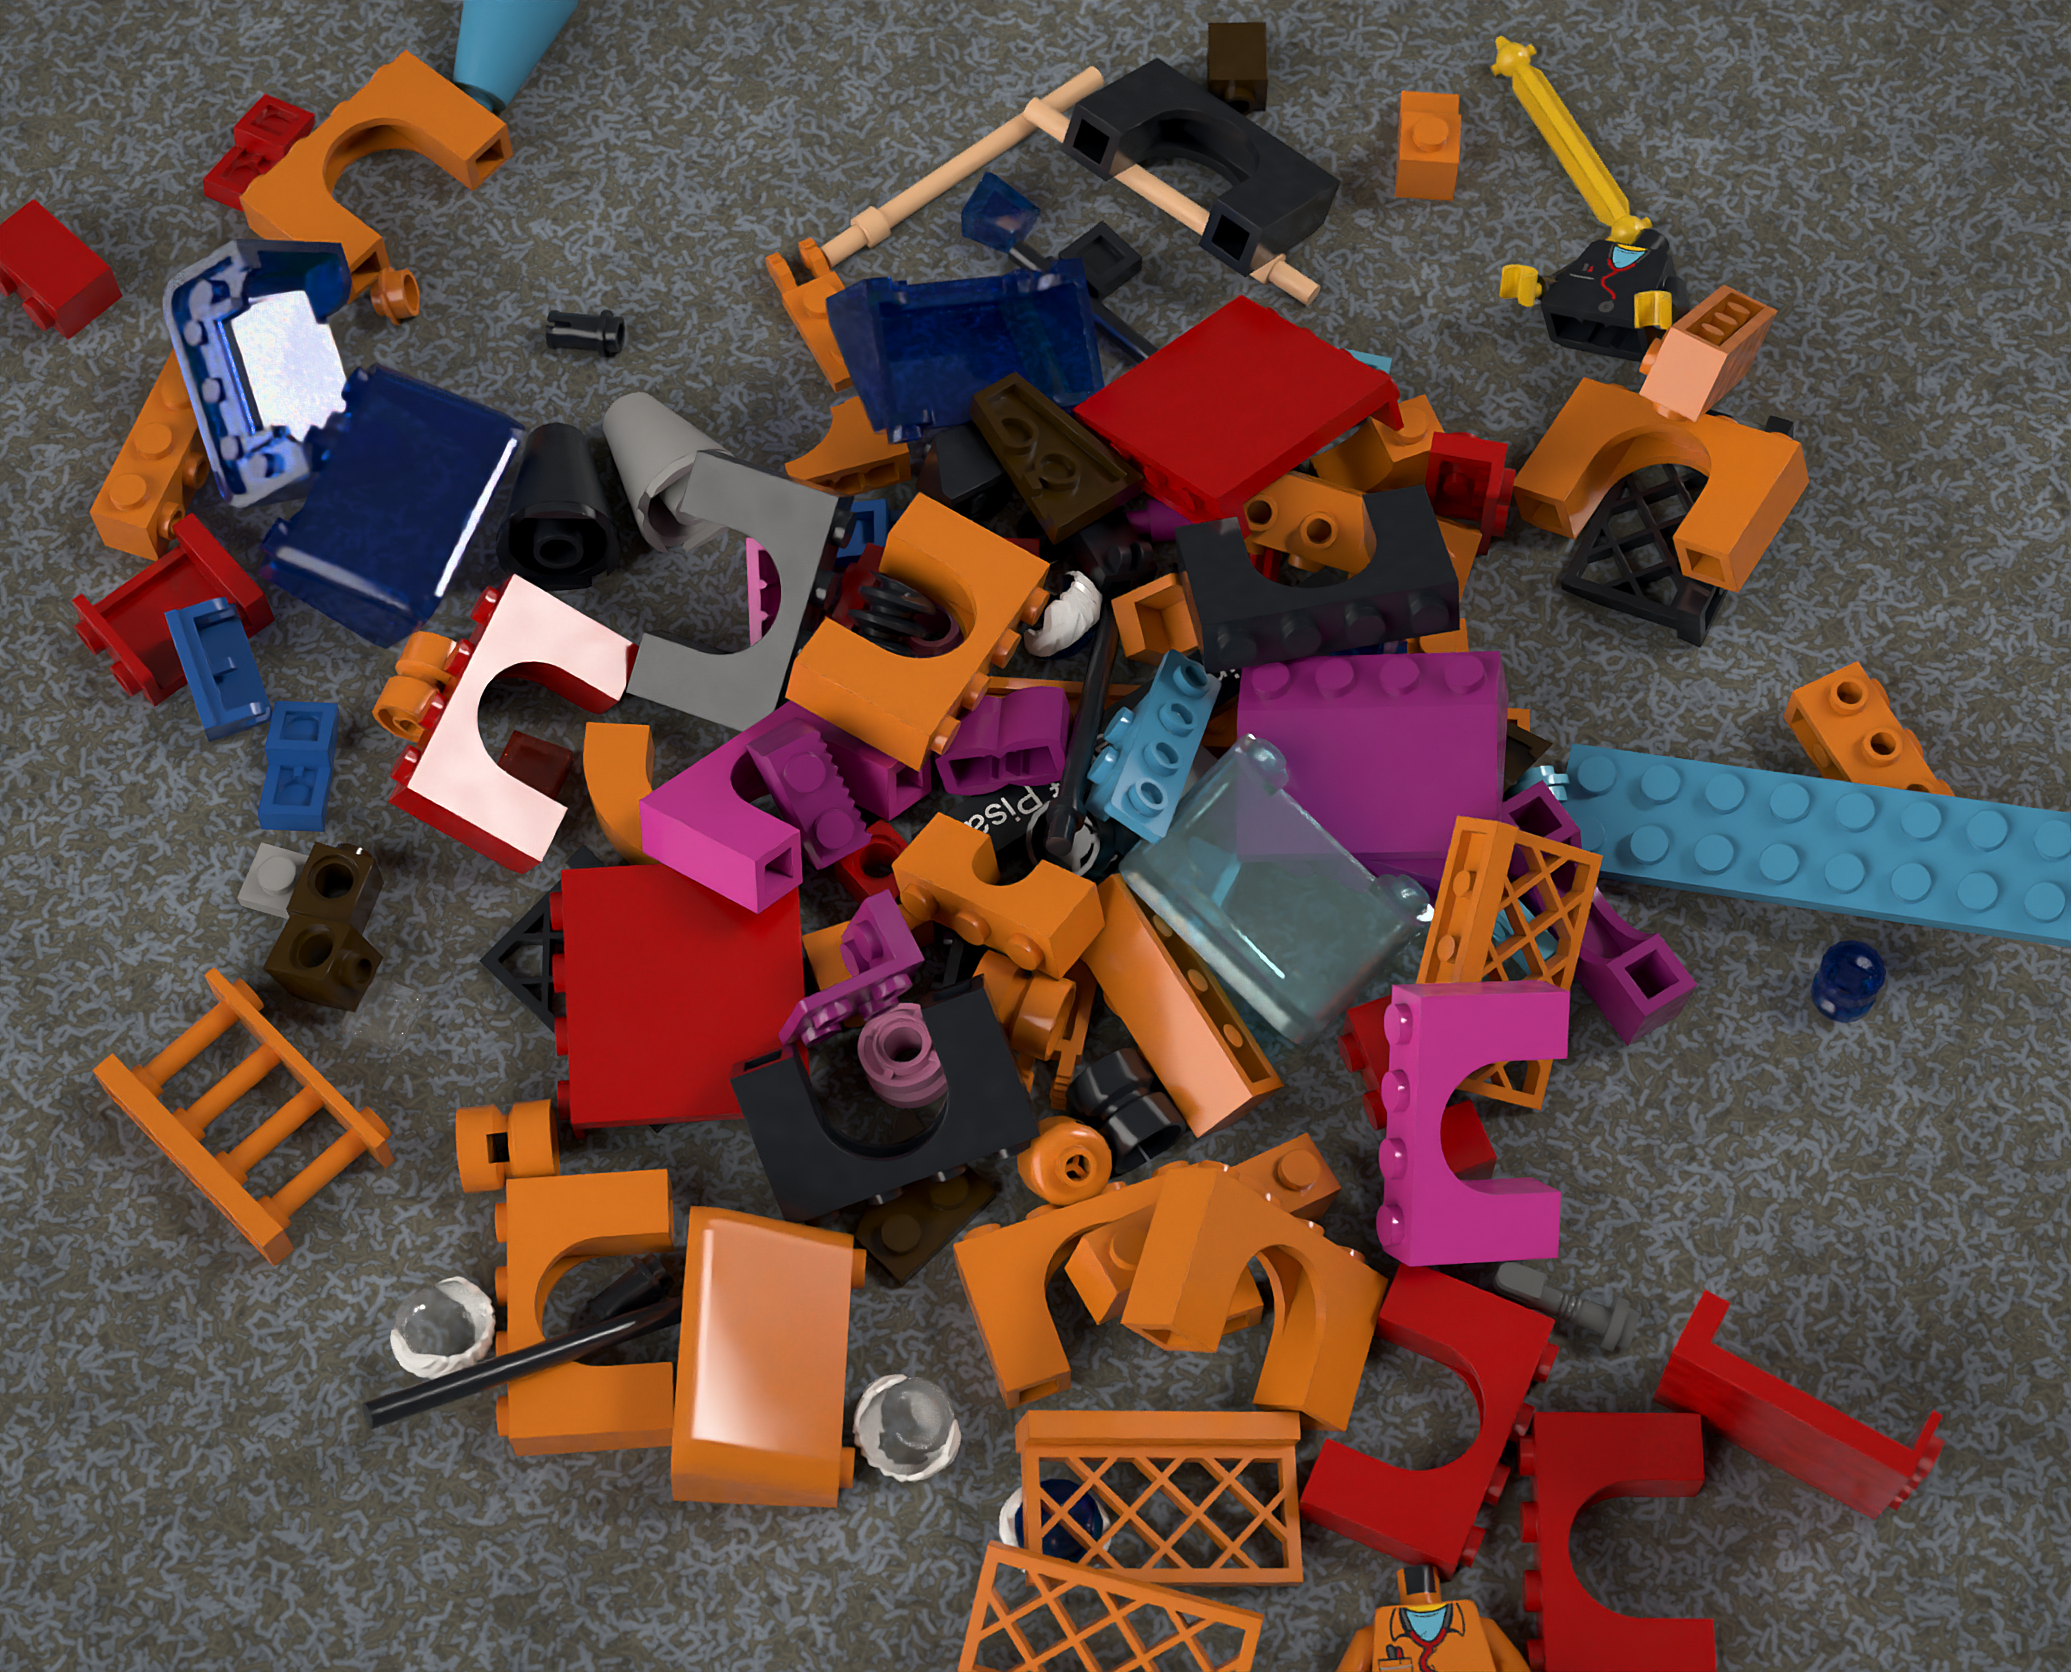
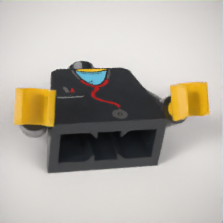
(1607, 298)

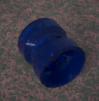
(1854, 969)

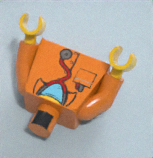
(1430, 1634)

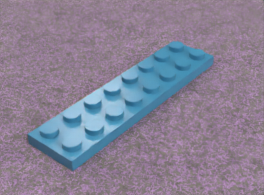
(1824, 844)

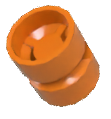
(418, 676)
(1029, 1007)
(531, 1144)

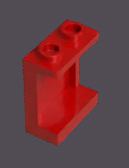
(133, 621)

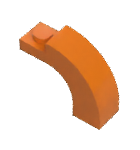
(618, 775)

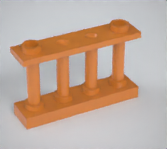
(222, 1176)

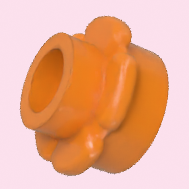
(395, 294)

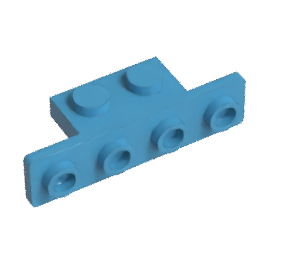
(1153, 749)

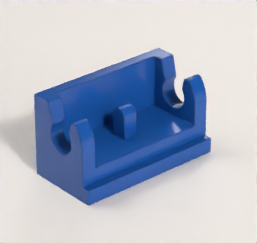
(219, 667)

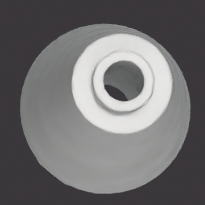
(654, 461)

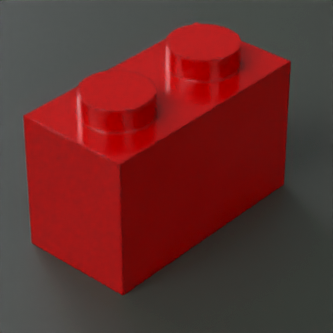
(53, 272)

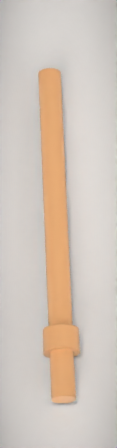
(1177, 206)
(874, 224)

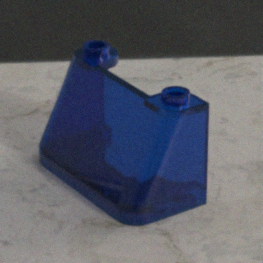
(935, 344)
(262, 362)
(392, 504)

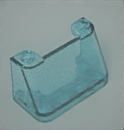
(1274, 895)

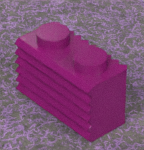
(809, 792)

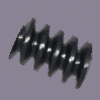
(891, 615)

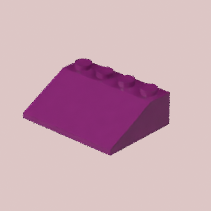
(1385, 743)

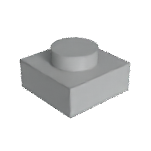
(272, 880)

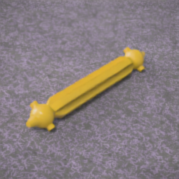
(1567, 141)

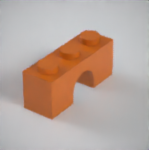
(1036, 922)

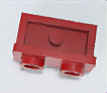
(1470, 482)

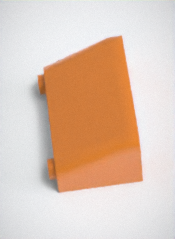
(763, 1362)

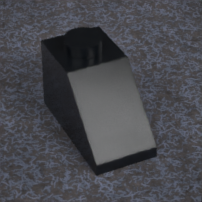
(964, 473)

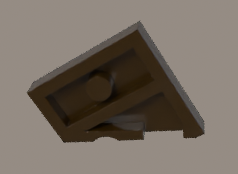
(924, 1219)

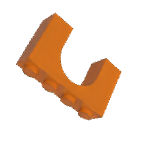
(398, 109)
(1615, 431)
(909, 702)
(548, 1232)
(1009, 1275)
(1322, 1291)

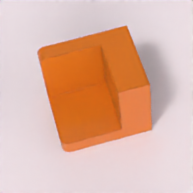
(1154, 621)

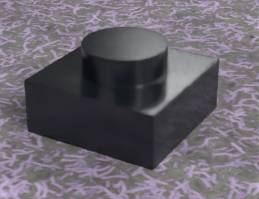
(1106, 259)

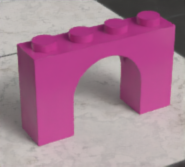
(713, 834)
(1435, 1042)

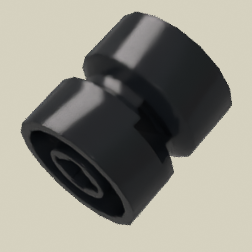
(1095, 848)
(1120, 1103)

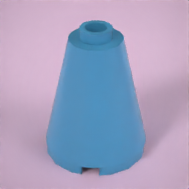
(503, 45)

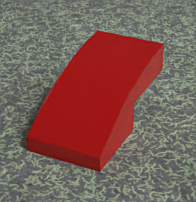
(260, 143)

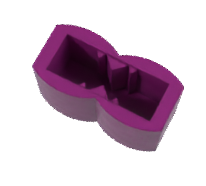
(1009, 741)

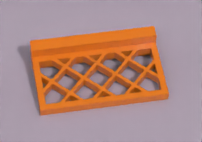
(1465, 915)
(1177, 1439)
(1106, 1585)

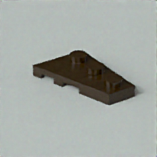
(1051, 457)

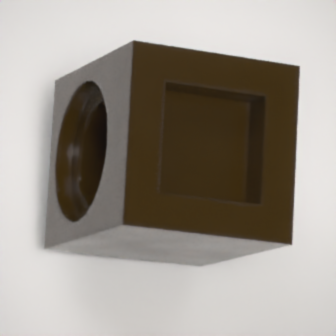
(1238, 64)
(333, 867)
(323, 962)

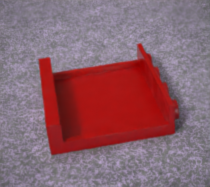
(1234, 409)
(666, 994)
(1790, 1425)

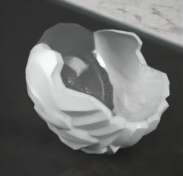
(443, 1328)
(906, 1427)

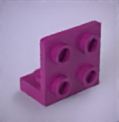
(881, 963)

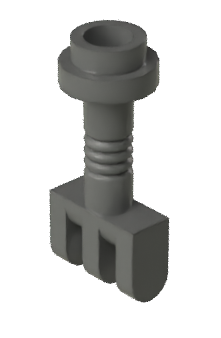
(1520, 1284)

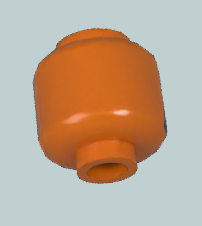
(1046, 1166)

